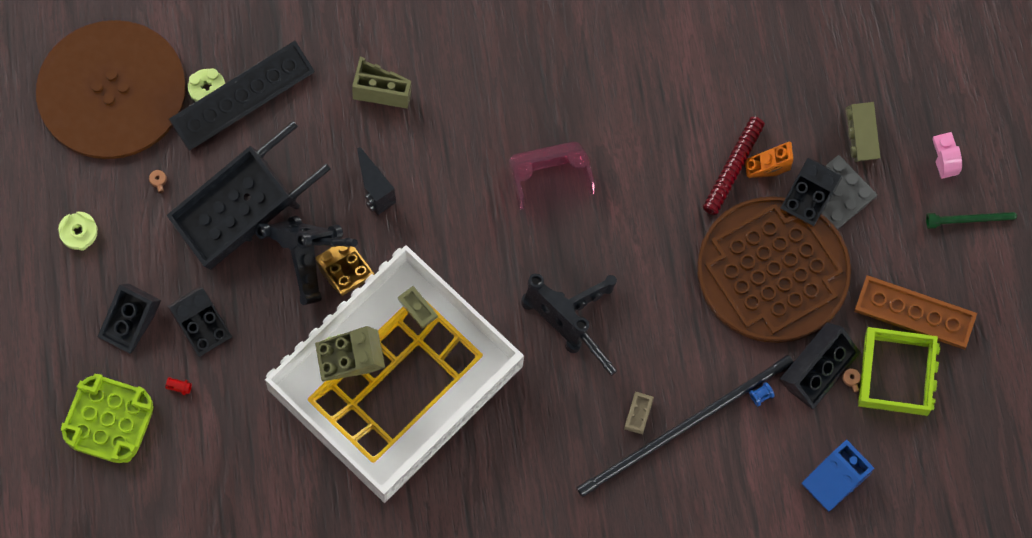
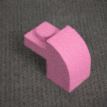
(949, 155)

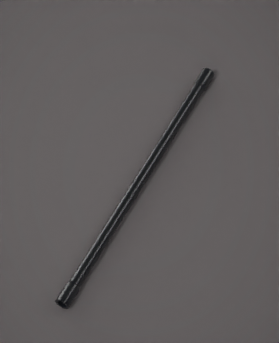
(593, 483)

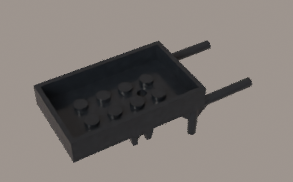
(218, 213)

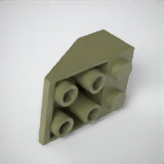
(350, 354)

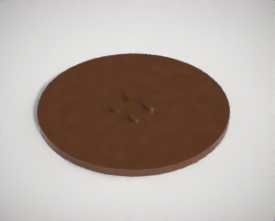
(110, 89)
(773, 271)

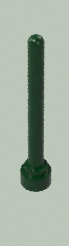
(934, 220)

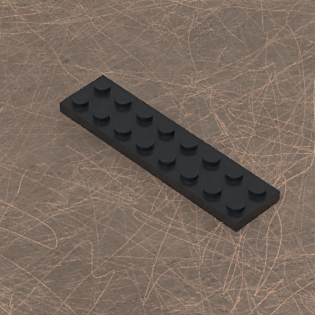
(241, 95)

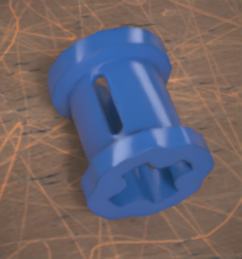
(761, 394)

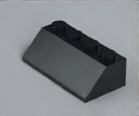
(820, 365)

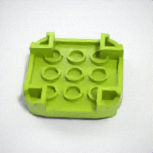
(107, 419)

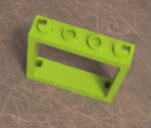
(905, 338)

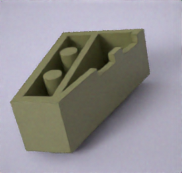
(380, 86)
(863, 131)

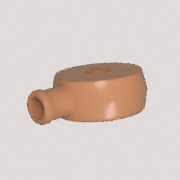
(160, 182)
(852, 382)

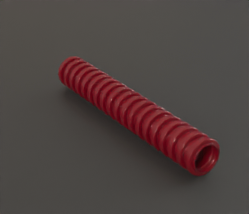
(733, 165)

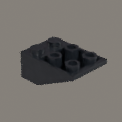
(811, 191)
(199, 321)

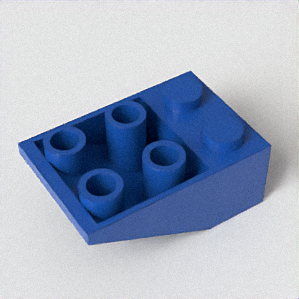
(838, 475)

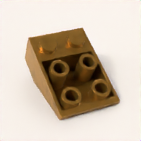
(343, 268)

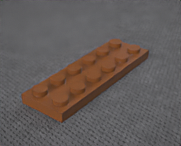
(915, 312)

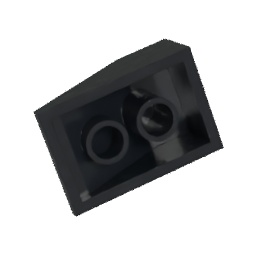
(378, 190)
(128, 317)

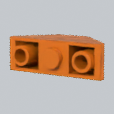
(770, 162)

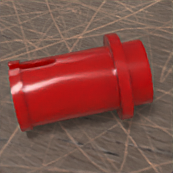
(178, 385)

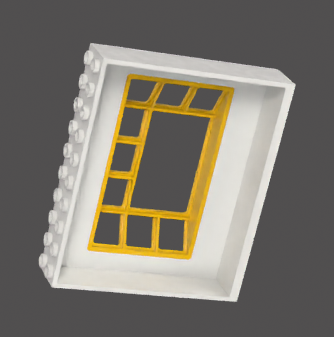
(376, 305)

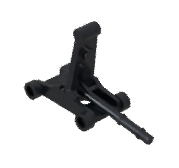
(301, 240)
(562, 316)

